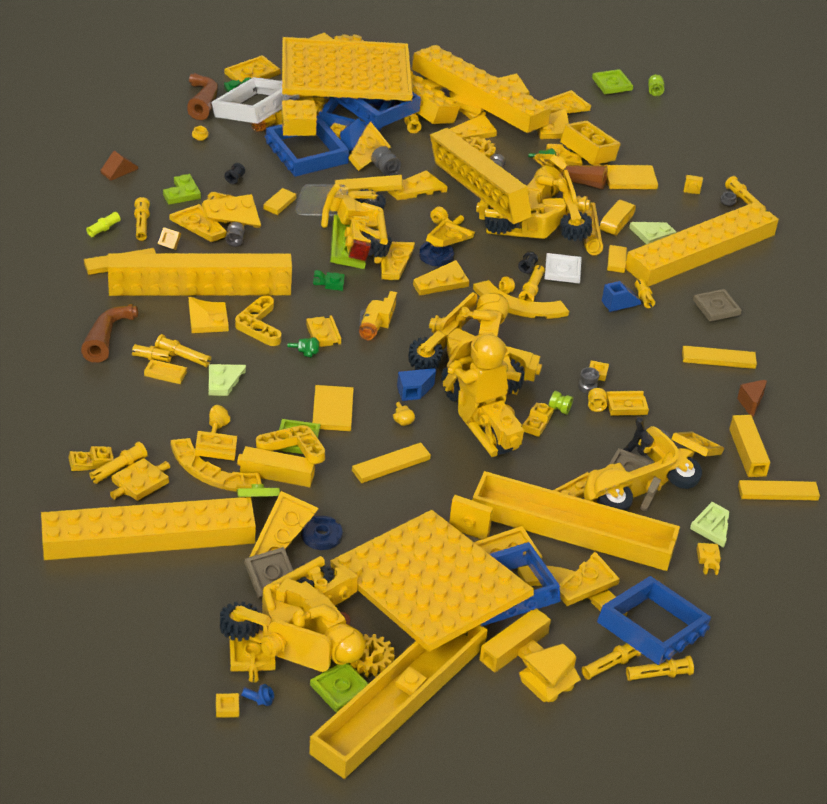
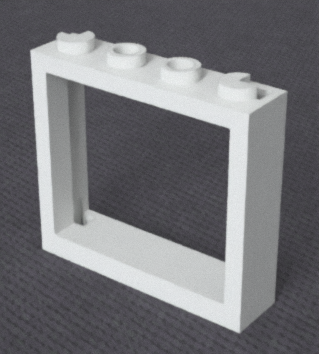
(229, 105)

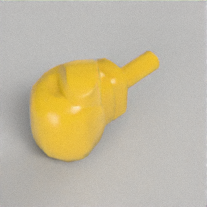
(403, 415)
(218, 417)

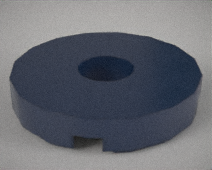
(429, 255)
(322, 541)

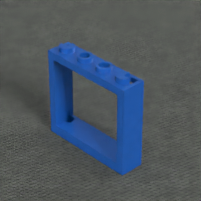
(329, 107)
(380, 119)
(336, 156)
(542, 597)
(613, 619)

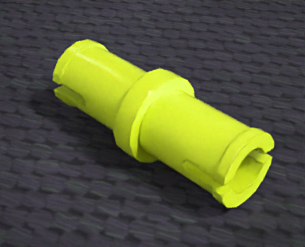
(103, 224)

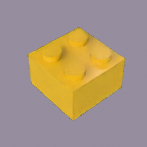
(298, 118)

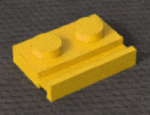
(324, 330)
(627, 403)
(215, 445)

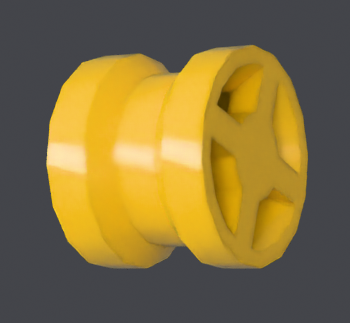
(597, 399)

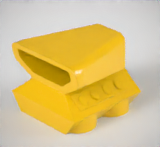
(550, 672)

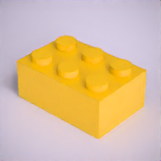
(590, 142)

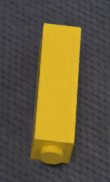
(749, 446)
(277, 466)
(506, 644)

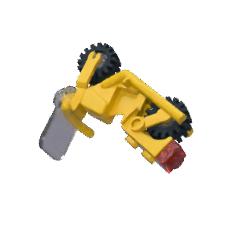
(358, 209)

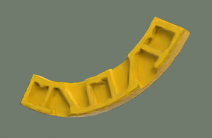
(523, 307)
(209, 473)
(560, 574)

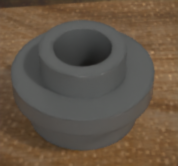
(728, 198)

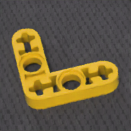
(248, 322)
(293, 436)

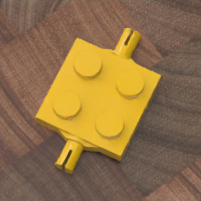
(140, 479)
(248, 656)

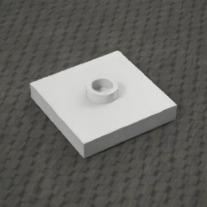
(563, 268)

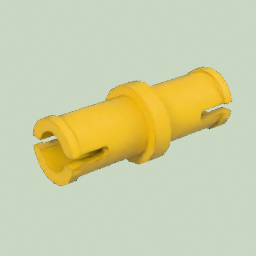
(644, 293)
(152, 353)

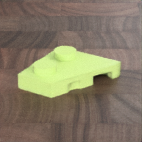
(651, 231)
(223, 378)
(712, 524)

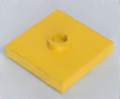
(471, 517)

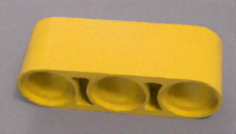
(617, 217)

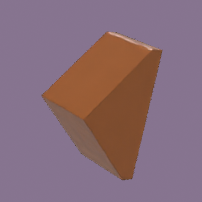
(117, 166)
(751, 395)

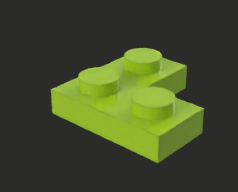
(184, 191)

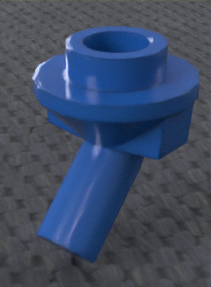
(264, 695)

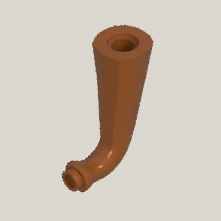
(201, 104)
(588, 175)
(97, 341)

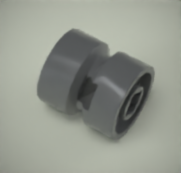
(386, 161)

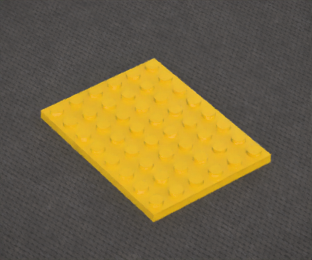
(346, 69)
(433, 579)

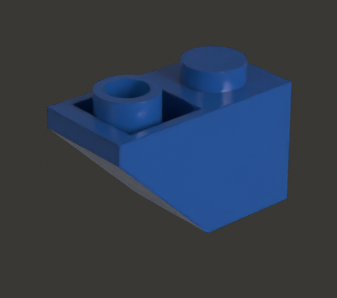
(352, 133)
(619, 296)
(415, 383)

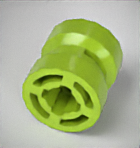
(656, 85)
(561, 402)

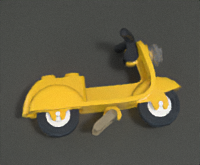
(617, 487)

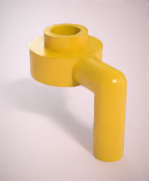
(439, 214)

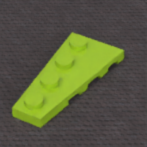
(338, 249)

